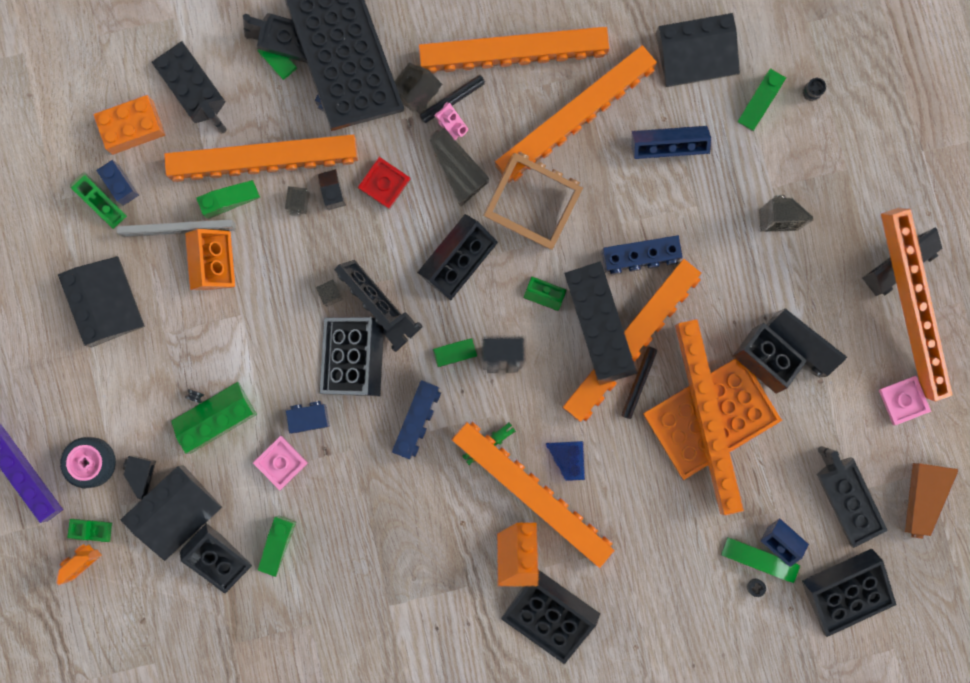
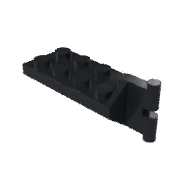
(274, 35)
(190, 85)
(377, 303)
(850, 498)

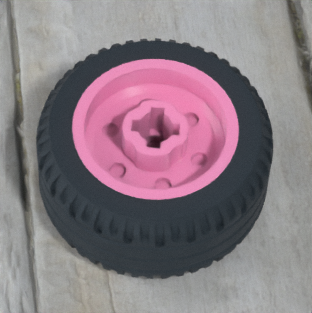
(100, 459)

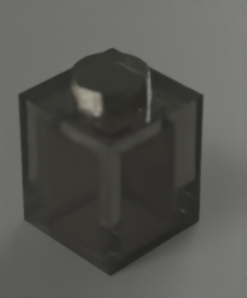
(297, 201)
(329, 293)

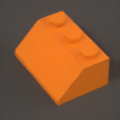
(210, 259)
(518, 555)

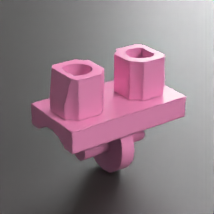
(450, 120)

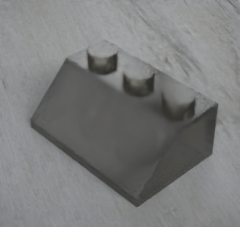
(783, 215)

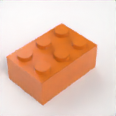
(129, 124)

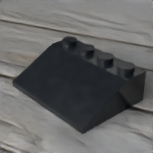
(698, 49)
(101, 301)
(352, 357)
(171, 512)
(850, 592)
(551, 617)

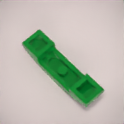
(759, 560)

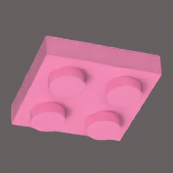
(904, 400)
(280, 463)

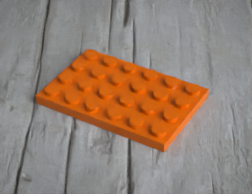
(743, 412)

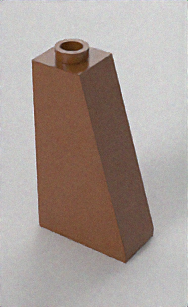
(927, 497)

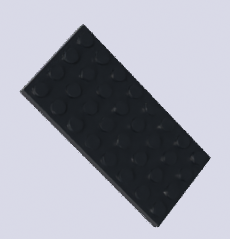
(345, 60)

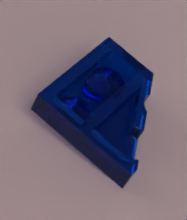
(569, 459)

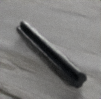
(453, 98)
(639, 382)

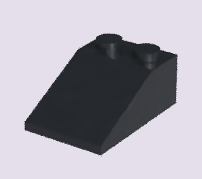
(214, 558)

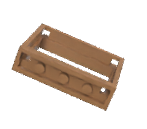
(539, 167)

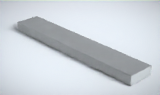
(174, 228)

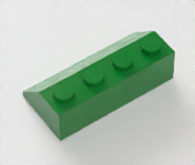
(212, 418)

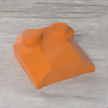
(77, 564)

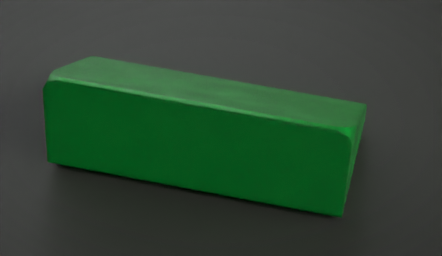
(545, 293)

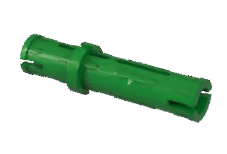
(497, 436)

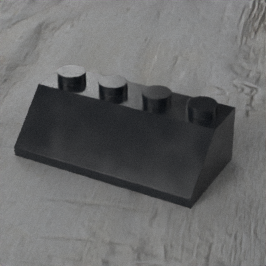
(458, 257)
(882, 277)
(819, 353)

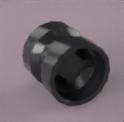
(817, 86)

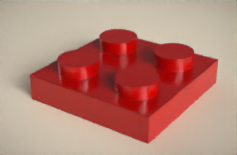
(384, 183)

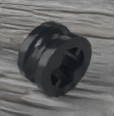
(194, 396)
(751, 583)

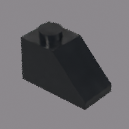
(331, 189)
(139, 474)

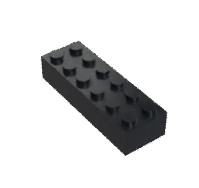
(600, 323)
(503, 353)

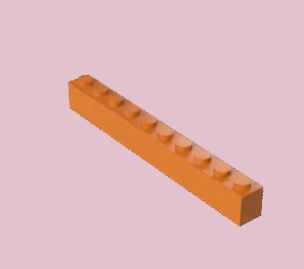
(514, 49)
(580, 110)
(261, 157)
(916, 303)
(637, 334)
(709, 417)
(532, 494)

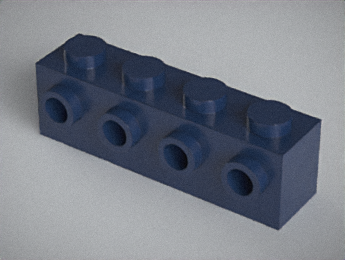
(670, 142)
(641, 254)
(415, 420)

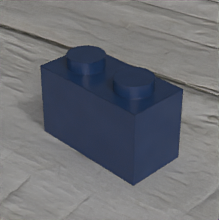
(117, 182)
(307, 418)
(784, 542)

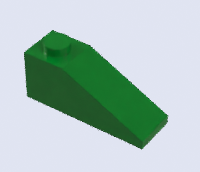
(761, 99)
(227, 198)
(97, 200)
(276, 545)

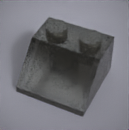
(416, 87)

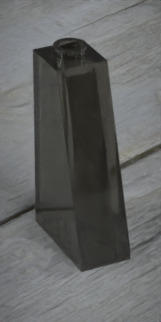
(459, 168)

